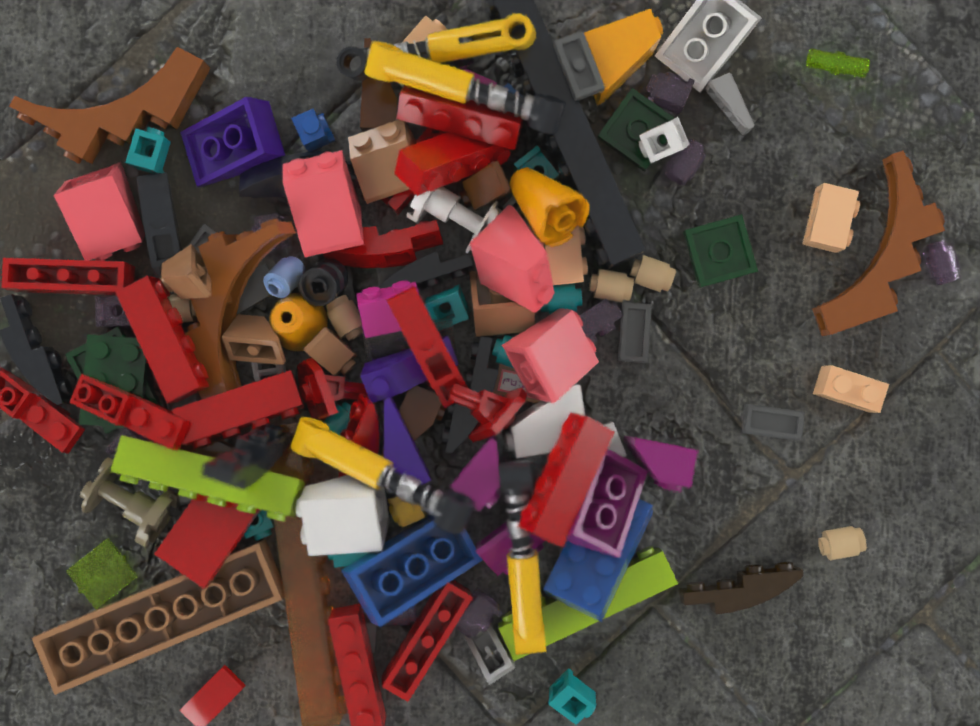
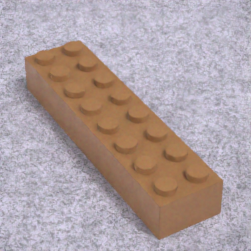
(157, 618)

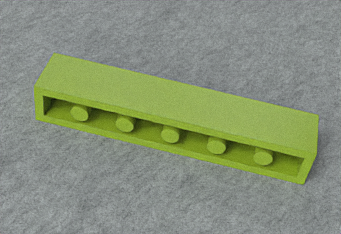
(183, 470)
(643, 579)

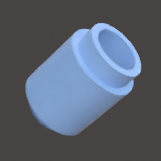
(284, 277)

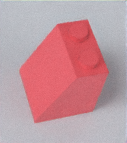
(323, 203)
(101, 212)
(513, 261)
(552, 355)

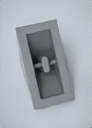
(491, 654)

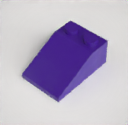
(232, 141)

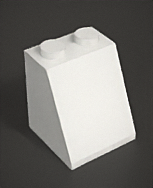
(540, 425)
(343, 517)

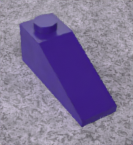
(395, 373)
(400, 446)

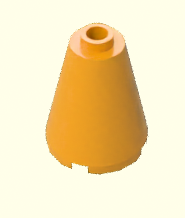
(548, 206)
(305, 323)

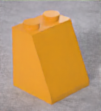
(623, 48)

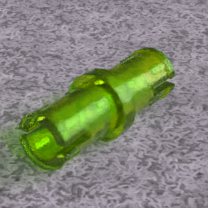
(837, 63)

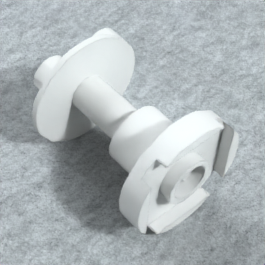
(445, 206)

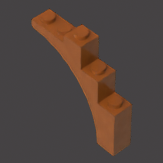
(160, 100)
(895, 258)
(229, 264)

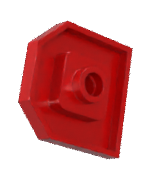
(323, 390)
(488, 409)

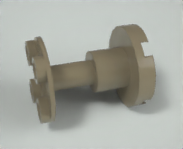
(139, 508)

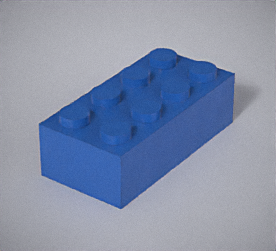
(409, 569)
(591, 578)

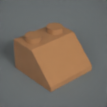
(375, 159)
(496, 313)

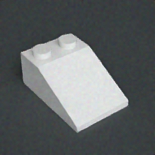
(707, 39)

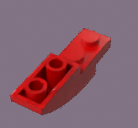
(389, 249)
(426, 343)
(130, 411)
(38, 412)
(362, 426)

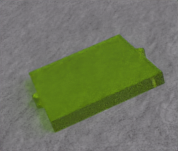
(102, 573)

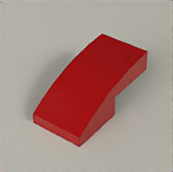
(212, 697)

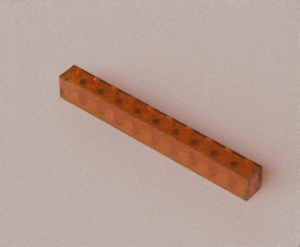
(307, 608)

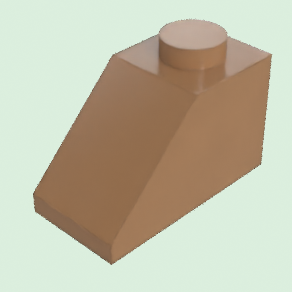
(186, 274)
(253, 340)
(331, 352)

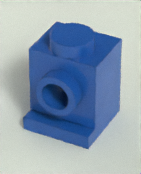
(313, 130)

